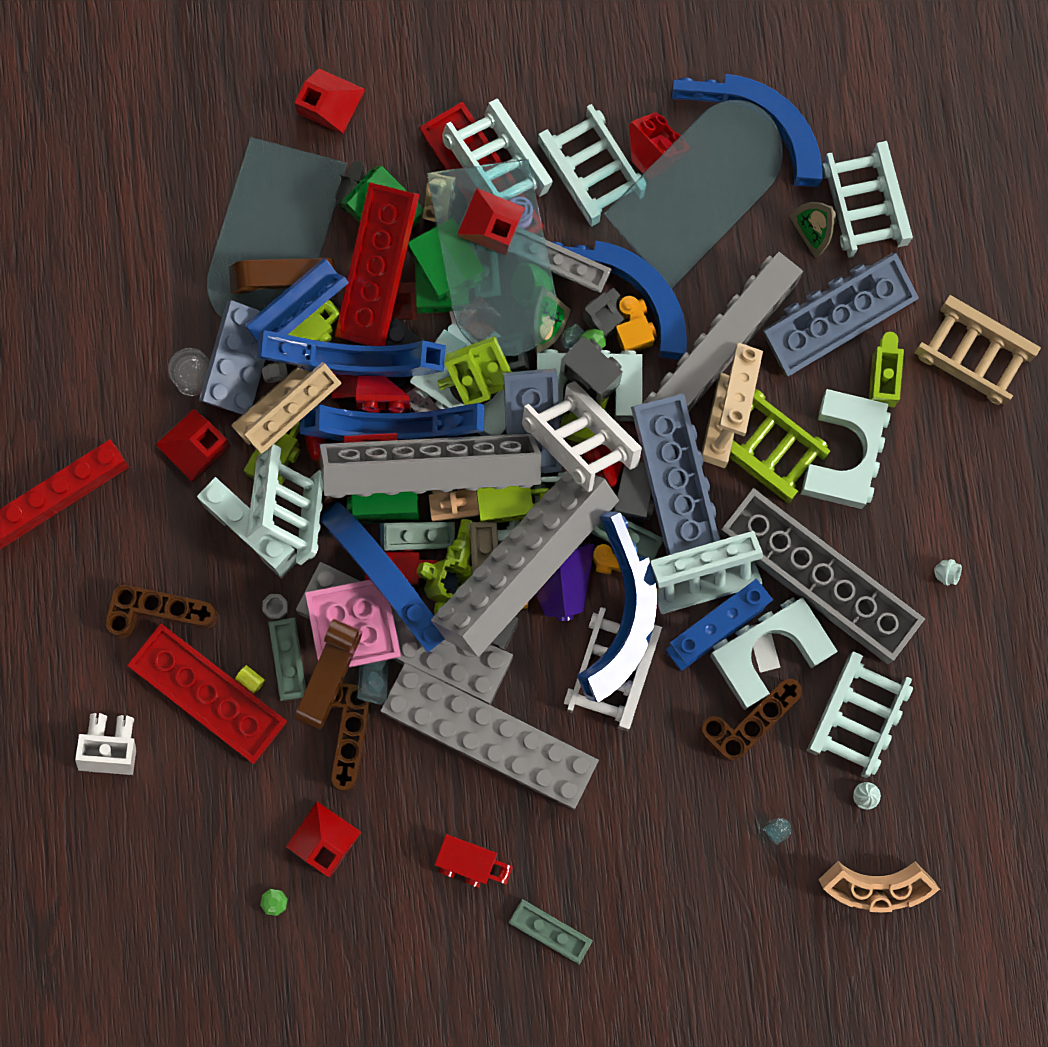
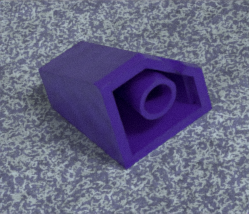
(567, 588)

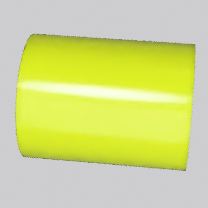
(250, 680)

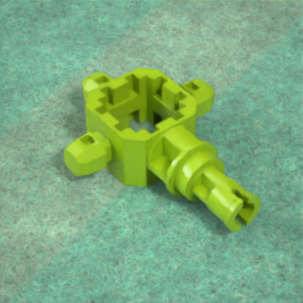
(456, 561)

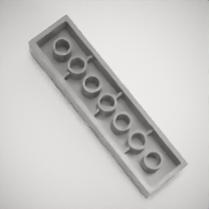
(740, 323)
(430, 465)
(523, 563)
(825, 578)
(446, 662)
(489, 736)

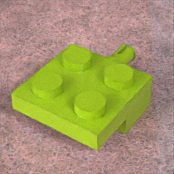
(476, 371)

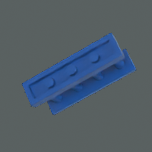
(718, 624)

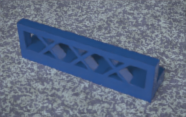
(298, 301)

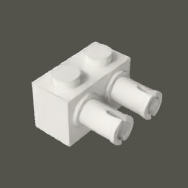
(107, 753)

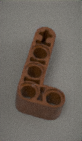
(254, 275)
(162, 612)
(328, 674)
(756, 717)
(349, 738)

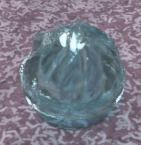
(571, 336)
(778, 830)

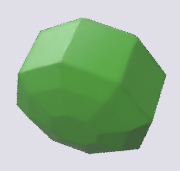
(596, 335)
(274, 902)

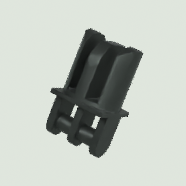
(348, 182)

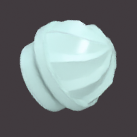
(948, 572)
(866, 795)

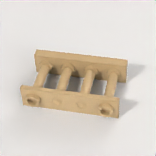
(999, 336)
(731, 405)
(285, 406)

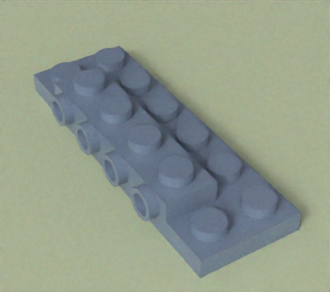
(839, 313)
(675, 474)

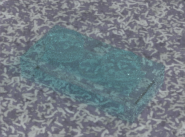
(373, 682)

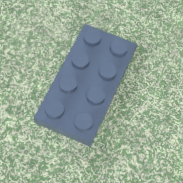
(234, 363)
(538, 390)

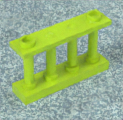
(764, 470)

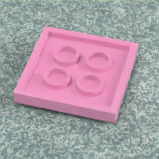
(360, 607)

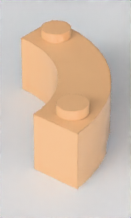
(879, 892)

